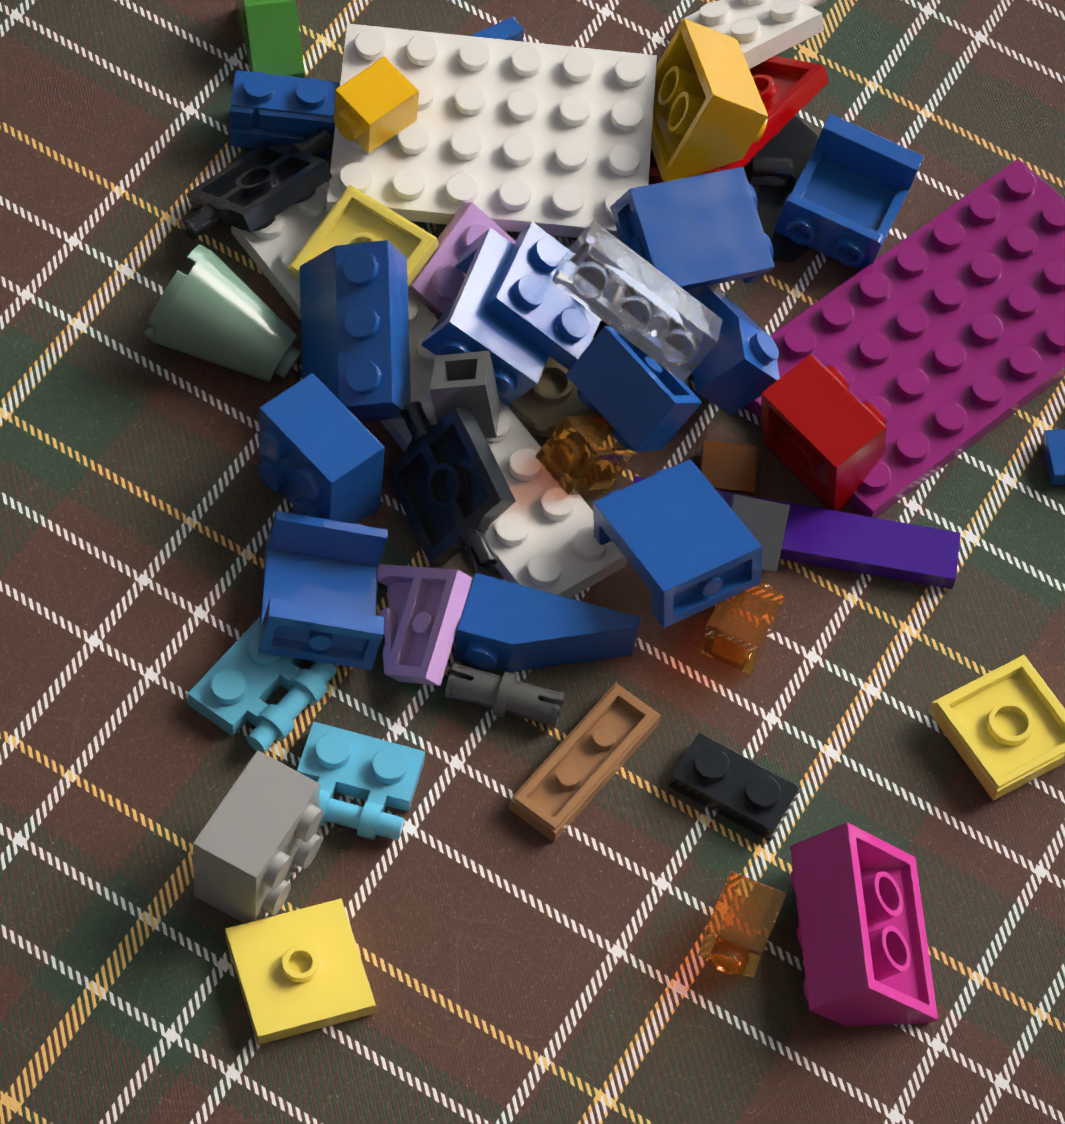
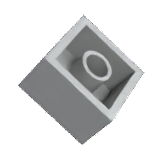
(257, 840)

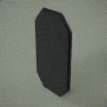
(774, 175)

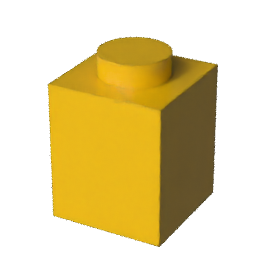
(375, 105)

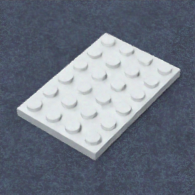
(503, 126)

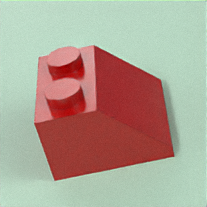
(822, 431)

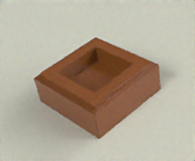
(729, 466)

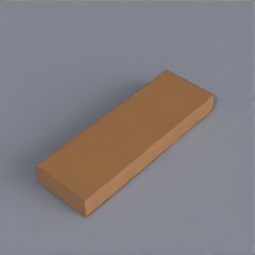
(584, 762)

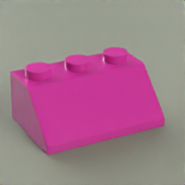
(861, 930)

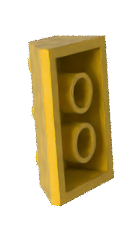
(703, 104)

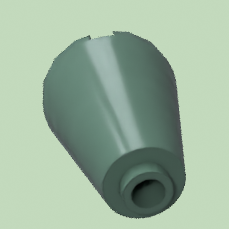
(222, 321)

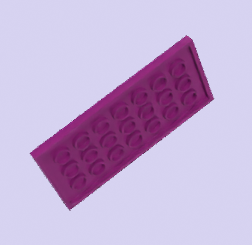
(946, 329)

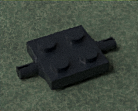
(259, 186)
(450, 485)

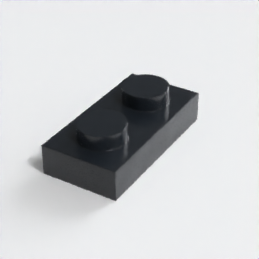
(734, 786)

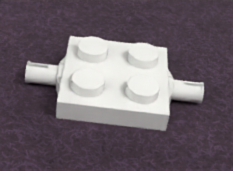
(762, 25)

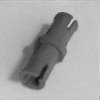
(504, 694)

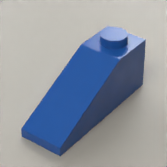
(742, 359)
(530, 629)

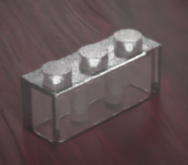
(638, 301)

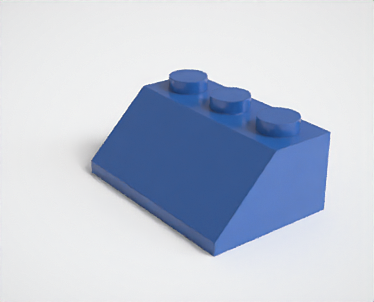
(358, 327)

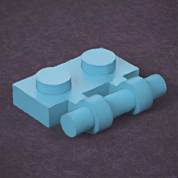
(246, 678)
(365, 770)

